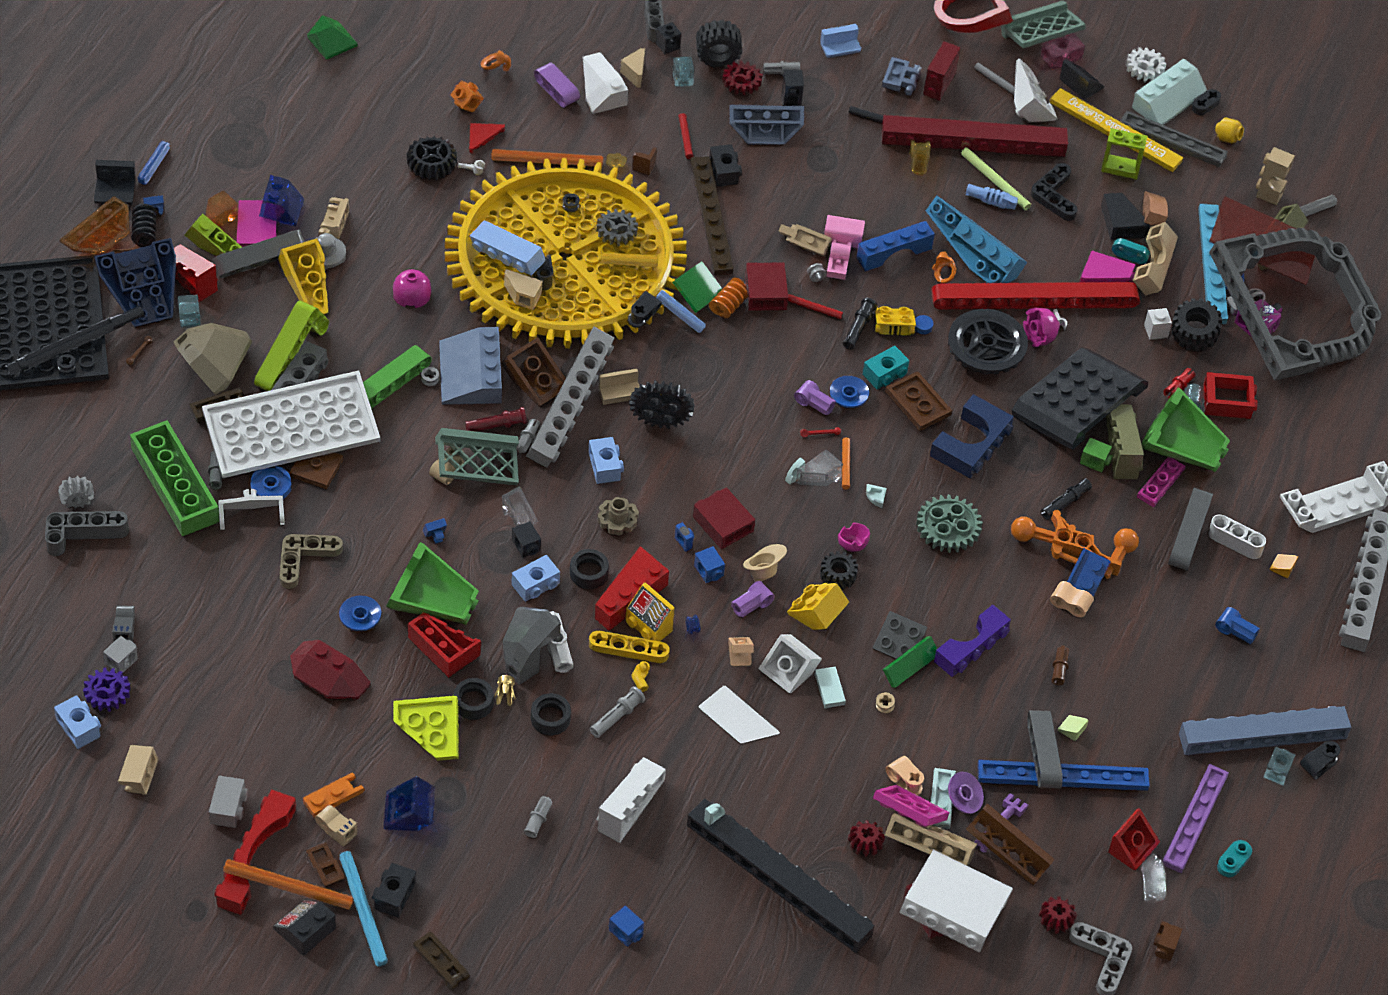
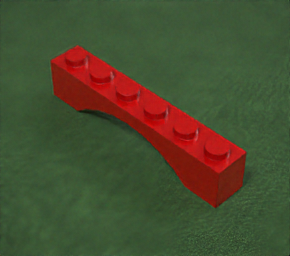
(274, 815)

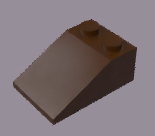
(534, 372)

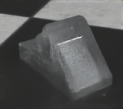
(518, 507)

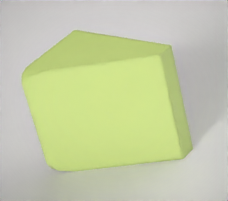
(1073, 727)

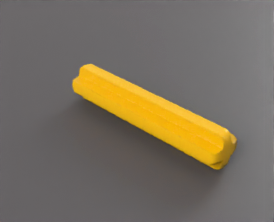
(630, 259)

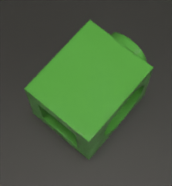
(1096, 455)

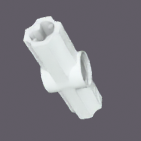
(560, 651)

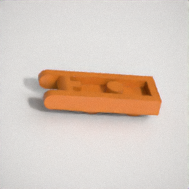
(332, 794)

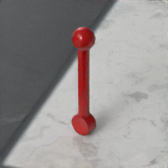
(804, 433)

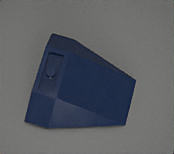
(142, 279)

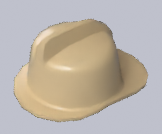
(765, 562)

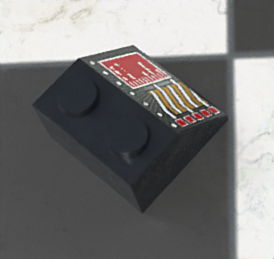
(306, 925)

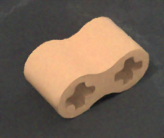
(1071, 599)

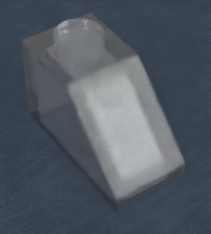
(820, 470)

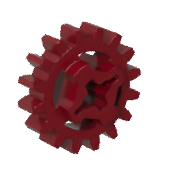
(742, 77)

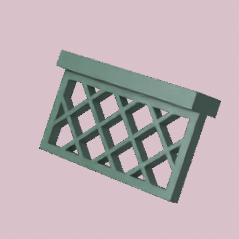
(1043, 17)
(475, 441)

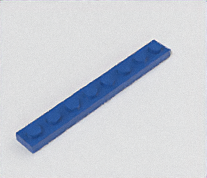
(1072, 775)

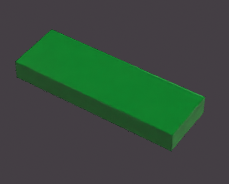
(910, 661)

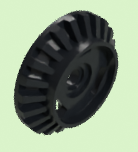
(1002, 330)

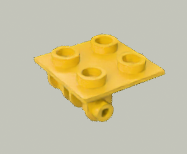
(895, 317)

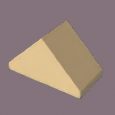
(633, 67)

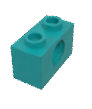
(886, 367)

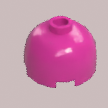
(412, 288)
(1041, 326)

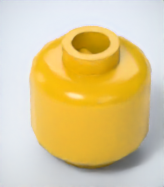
(1229, 130)

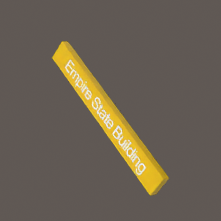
(1104, 122)

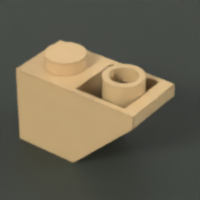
(523, 289)

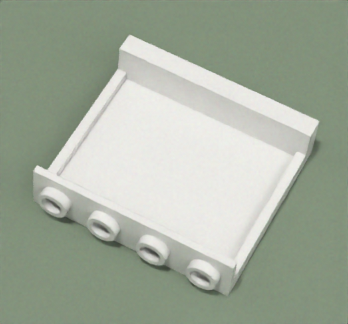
(955, 900)

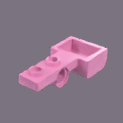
(844, 235)

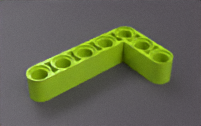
(287, 344)

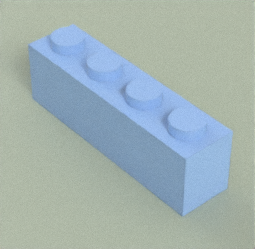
(507, 248)

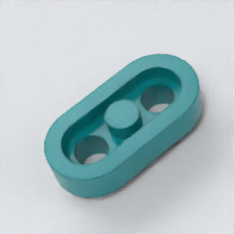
(1130, 251)
(1235, 857)

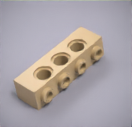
(930, 839)

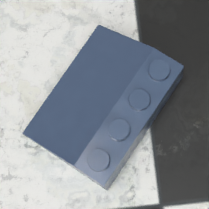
(471, 367)

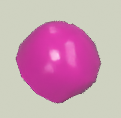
(854, 538)

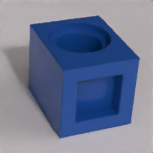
(709, 564)
(626, 926)

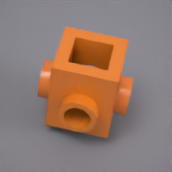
(467, 96)

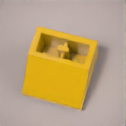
(818, 605)

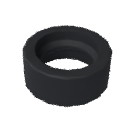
(592, 556)
(477, 685)
(550, 700)

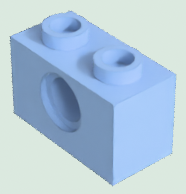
(605, 460)
(535, 578)
(79, 732)

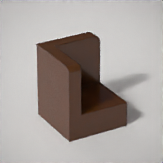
(644, 163)

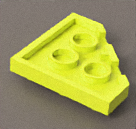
(431, 724)

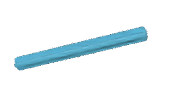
(363, 908)

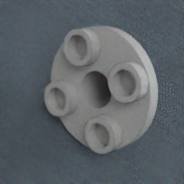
(333, 250)

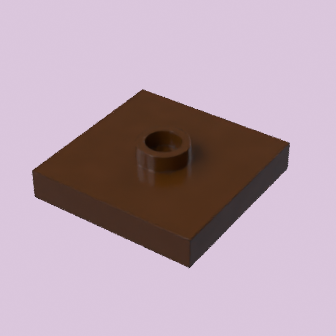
(318, 469)

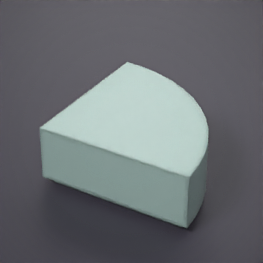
(792, 473)
(876, 494)
(713, 813)

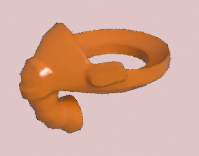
(500, 59)
(941, 261)

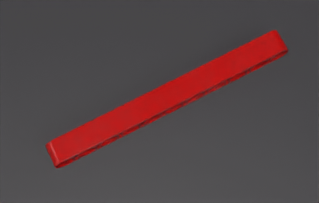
(1035, 295)

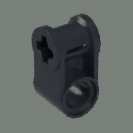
(545, 273)
(643, 309)
(1321, 759)

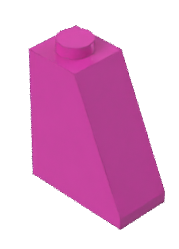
(1107, 269)

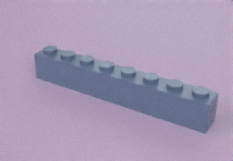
(1264, 730)

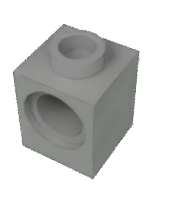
(120, 654)

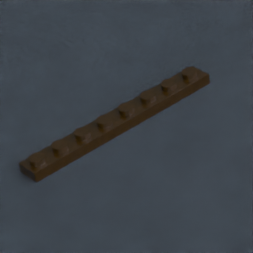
(711, 215)

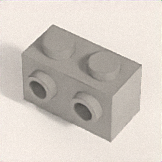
(227, 801)

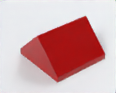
(1134, 841)

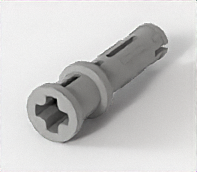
(624, 706)

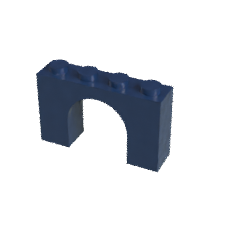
(970, 457)

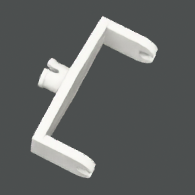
(250, 502)

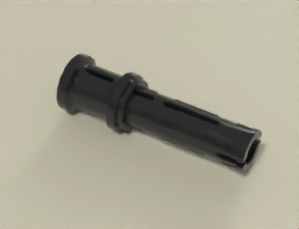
(862, 317)

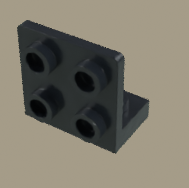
(115, 179)

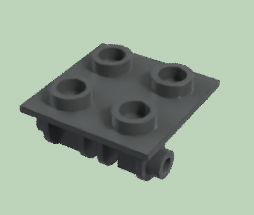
(898, 635)

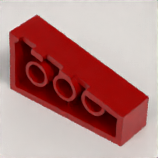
(639, 570)

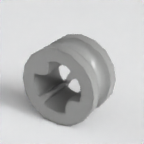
(816, 272)
(430, 371)

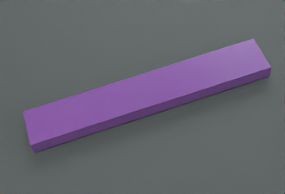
(1195, 818)

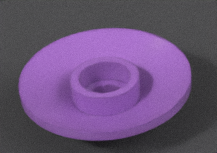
(965, 792)

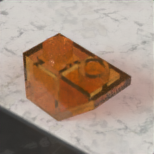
(221, 209)

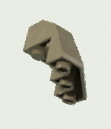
(214, 353)

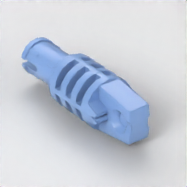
(992, 196)

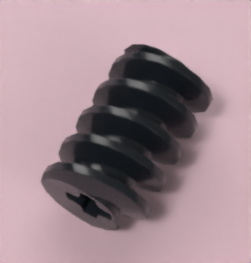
(143, 225)

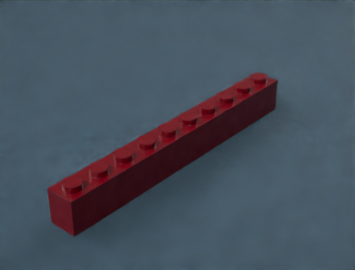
(975, 135)

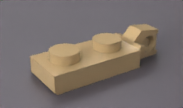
(806, 238)

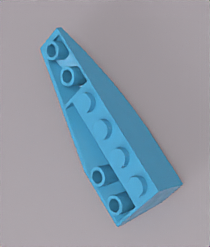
(976, 246)

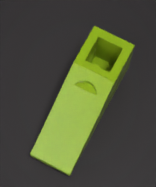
(210, 237)

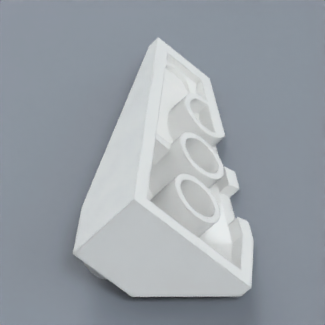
(603, 84)
(1029, 96)

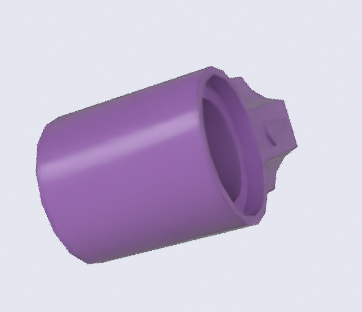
(811, 395)
(757, 596)

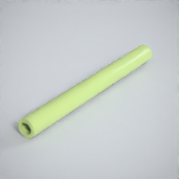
(995, 178)

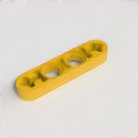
(628, 650)

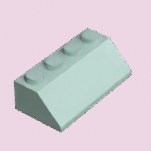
(1169, 93)

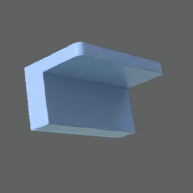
(840, 40)

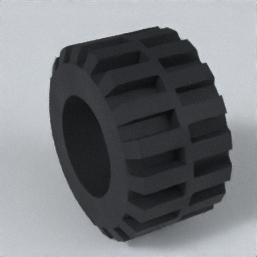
(719, 43)
(1193, 337)

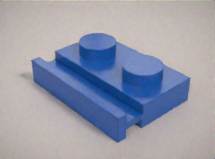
(1089, 571)

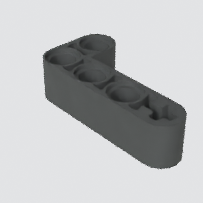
(83, 526)

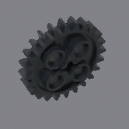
(661, 404)

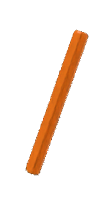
(539, 157)
(288, 884)

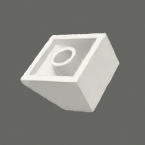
(789, 662)

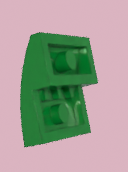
(697, 286)

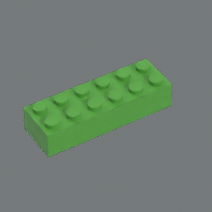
(175, 478)

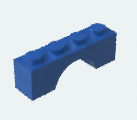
(875, 251)

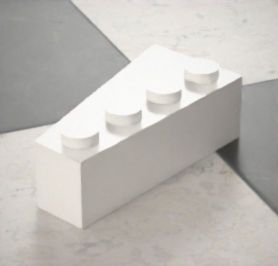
(630, 799)

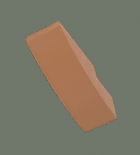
(1154, 209)

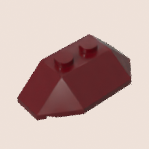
(328, 671)

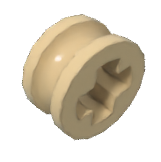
(879, 702)

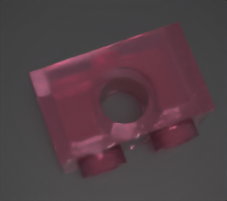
(1064, 47)

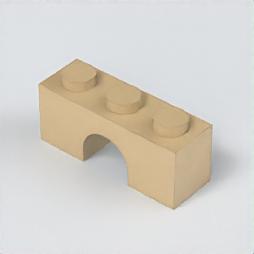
(1273, 175)

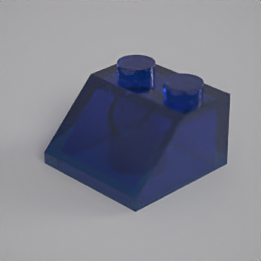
(281, 201)
(409, 805)

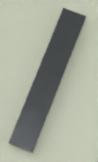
(1175, 139)

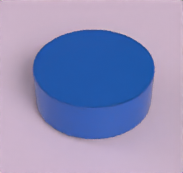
(924, 324)

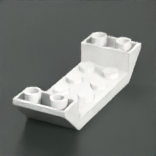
(1340, 502)

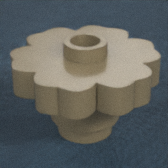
(618, 516)

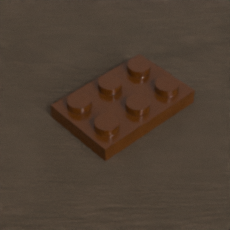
(918, 401)

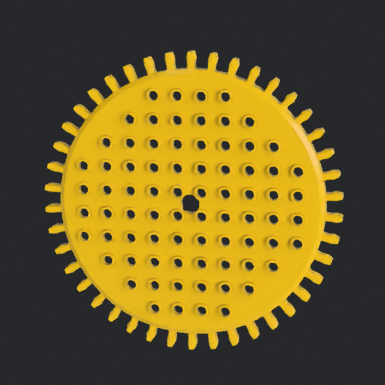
(554, 185)

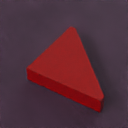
(483, 133)

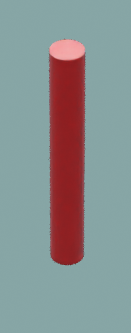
(685, 135)
(814, 306)

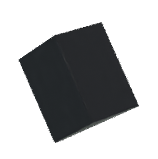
(1079, 79)

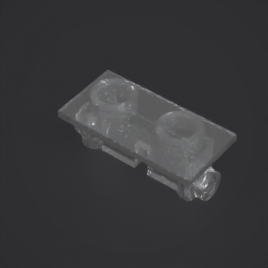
(1152, 871)

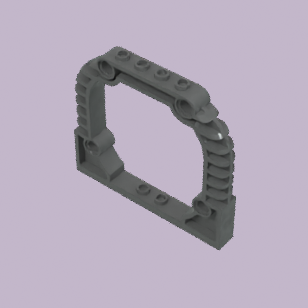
(1281, 355)

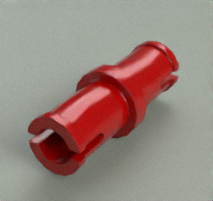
(1179, 382)

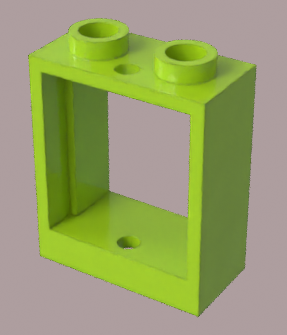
(1129, 167)

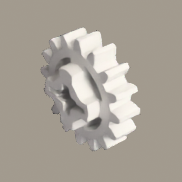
(1145, 64)

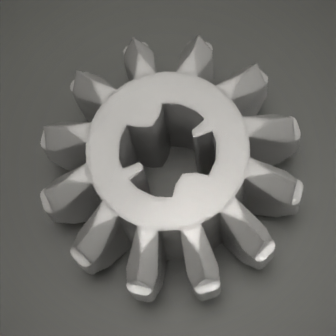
(76, 492)

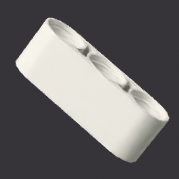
(1237, 536)

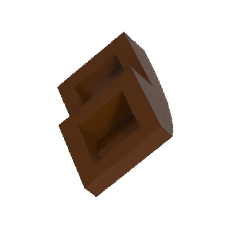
(324, 864)

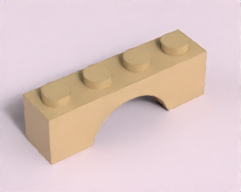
(1161, 243)

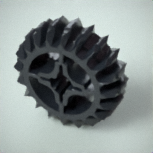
(431, 152)

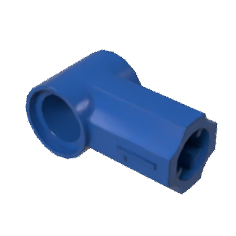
(1231, 622)

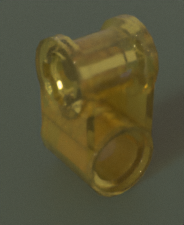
(919, 157)

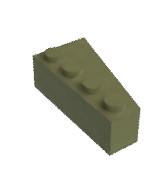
(1125, 443)

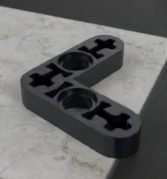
(1043, 192)

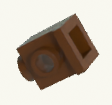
(1167, 940)

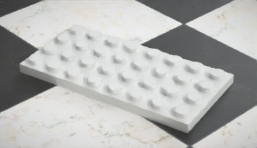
(290, 424)

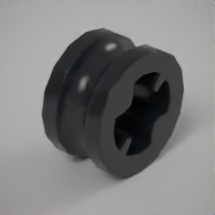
(572, 198)
(66, 359)

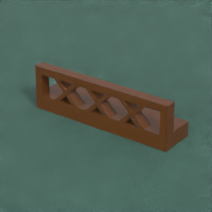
(1013, 841)

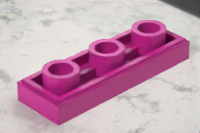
(1161, 481)

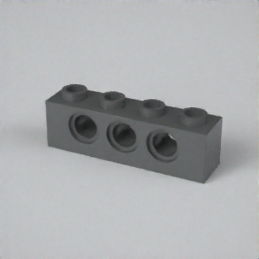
(304, 366)

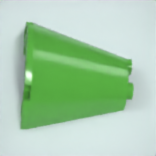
(1186, 434)
(433, 588)

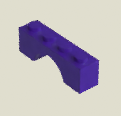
(956, 655)

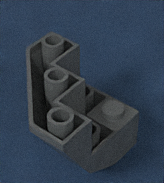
(525, 636)

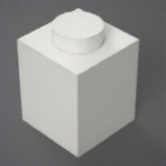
(1158, 323)

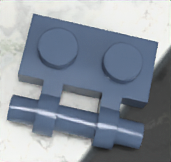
(896, 74)

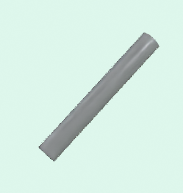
(995, 78)

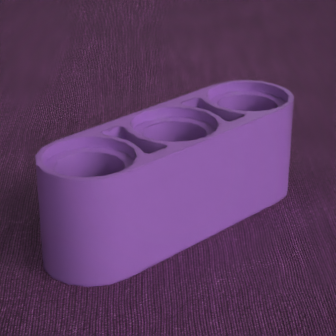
(557, 84)

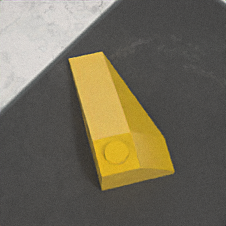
(306, 272)

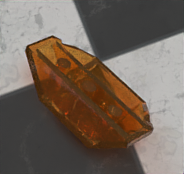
(100, 229)

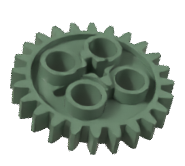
(949, 523)

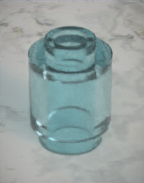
(1195, 393)

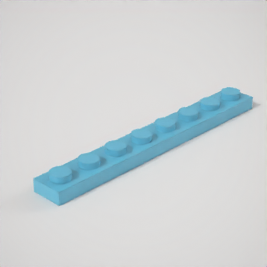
(1213, 282)

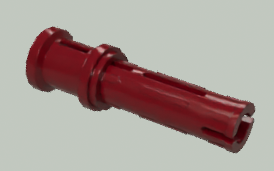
(505, 419)

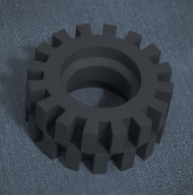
(839, 560)

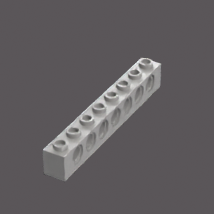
(540, 450)
(1368, 583)

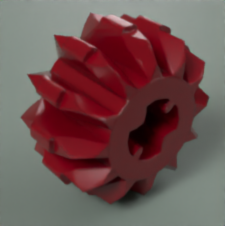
(866, 838)
(1057, 914)

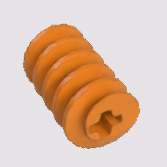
(729, 298)

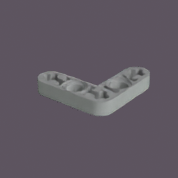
(1110, 950)

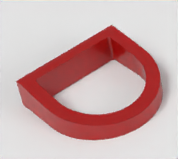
(986, 21)

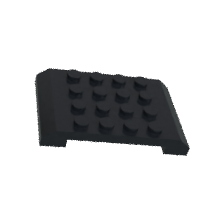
(1077, 396)

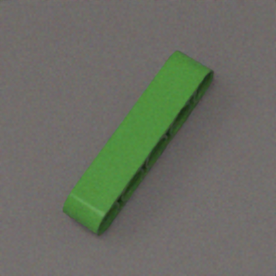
(396, 374)

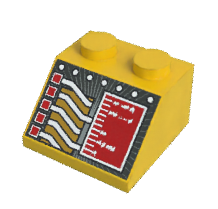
(650, 614)

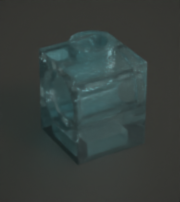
(683, 71)
(189, 310)
(1276, 772)

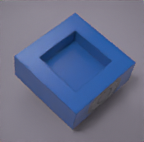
(684, 536)

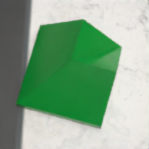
(330, 37)

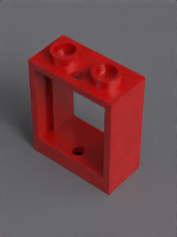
(1229, 408)

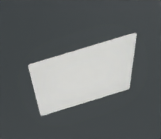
(736, 716)

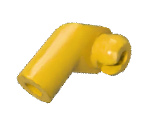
(639, 675)

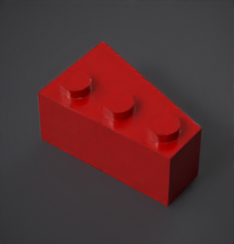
(195, 273)
(443, 645)

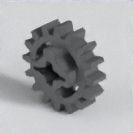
(617, 227)

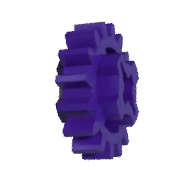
(106, 689)

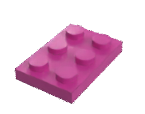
(910, 805)

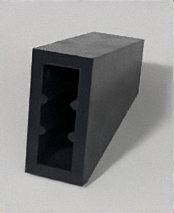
(1123, 218)

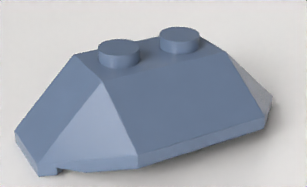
(766, 123)

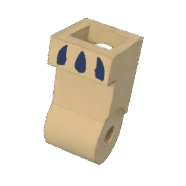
(336, 825)

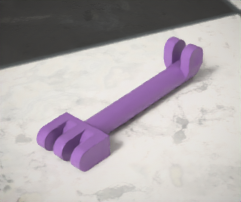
(1011, 808)

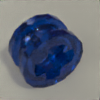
(692, 624)

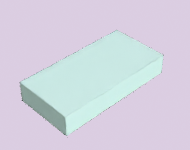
(830, 687)

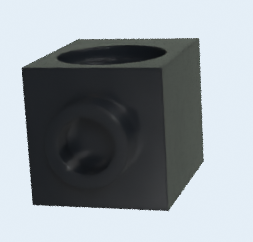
(668, 38)
(526, 539)

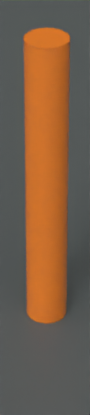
(846, 463)

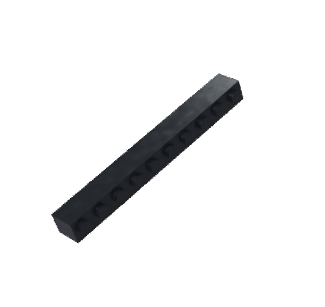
(783, 877)

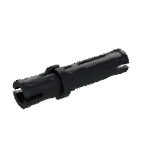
(1071, 495)

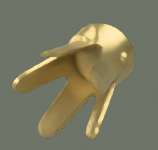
(505, 686)

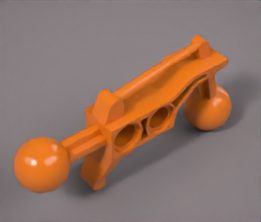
(1125, 540)

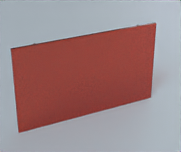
(1240, 220)

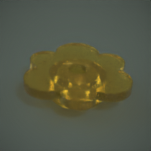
(616, 160)

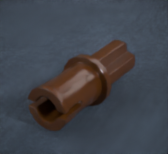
(1060, 665)

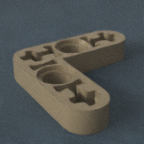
(297, 551)

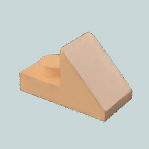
(740, 651)

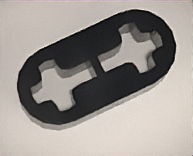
(1209, 104)

